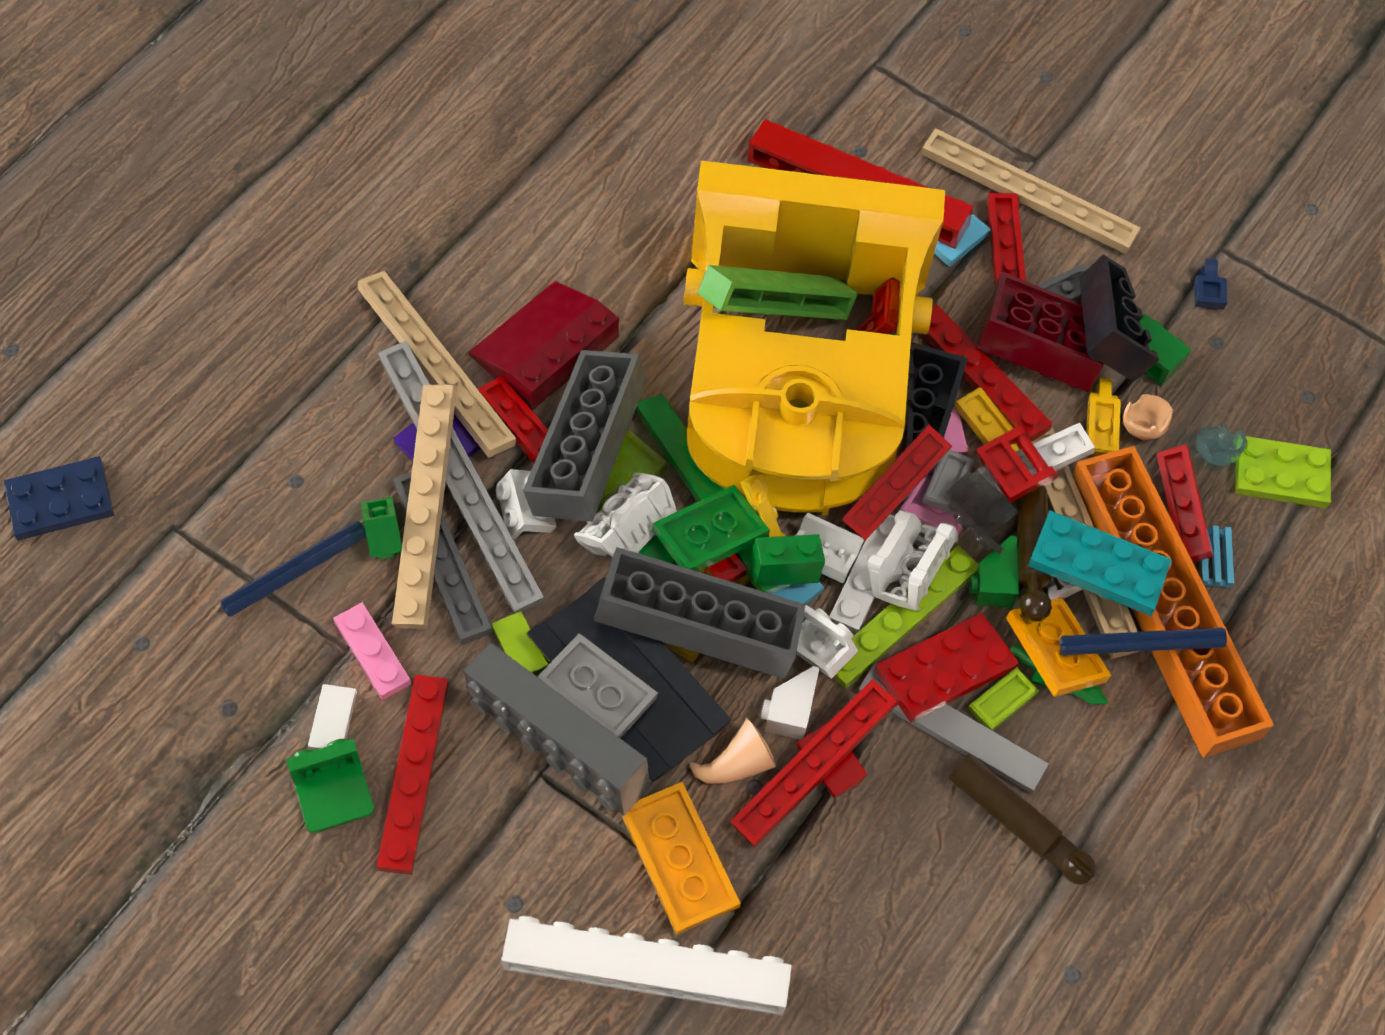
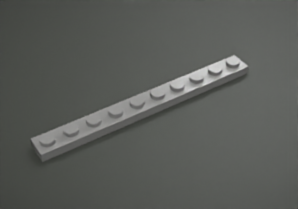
(467, 490)

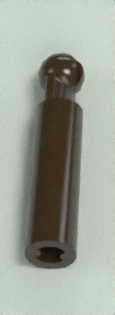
(1030, 519)
(1023, 820)

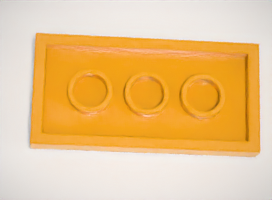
(680, 858)

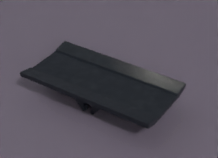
(683, 711)

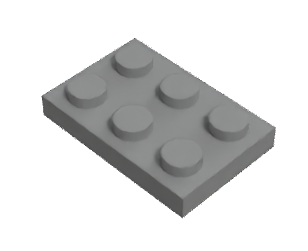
(599, 685)

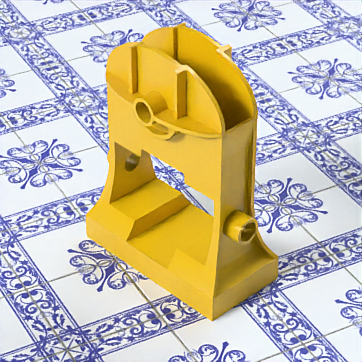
(794, 407)

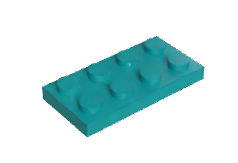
(1100, 563)

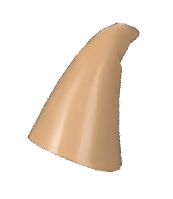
(742, 758)

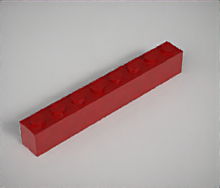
(787, 150)

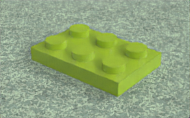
(1284, 472)

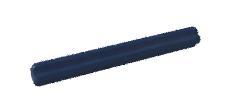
(293, 568)
(1143, 641)

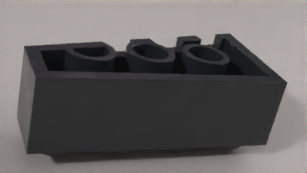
(1114, 320)
(931, 391)

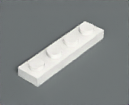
(1057, 450)
(856, 594)

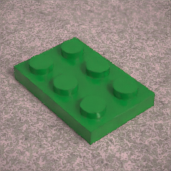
(710, 529)

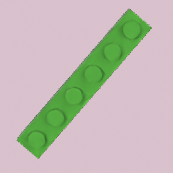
(776, 292)

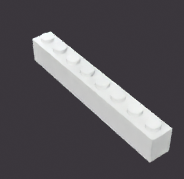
(646, 966)

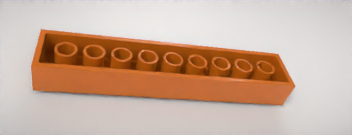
(1205, 682)

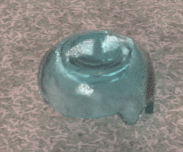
(1220, 445)

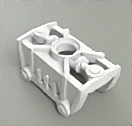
(628, 516)
(898, 554)

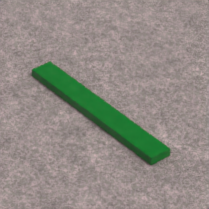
(672, 439)

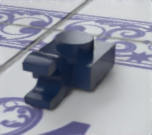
(1210, 289)

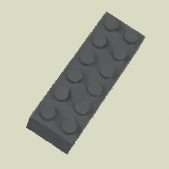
(585, 436)
(700, 613)
(557, 730)

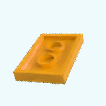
(1042, 643)

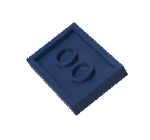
(58, 498)

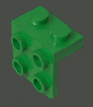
(330, 785)

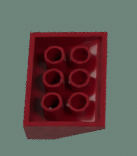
(1038, 333)
(544, 340)

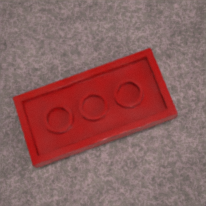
(946, 667)

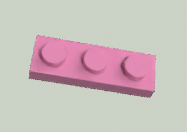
(372, 651)

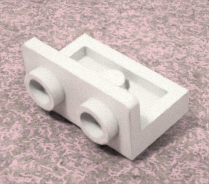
(515, 508)
(838, 545)
(825, 643)

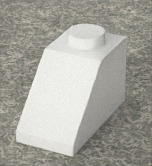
(791, 705)

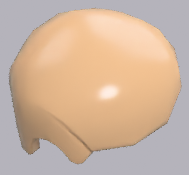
(1147, 417)

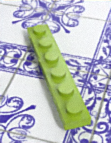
(897, 622)

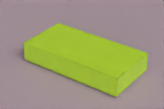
(516, 644)
(1003, 699)

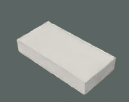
(332, 715)

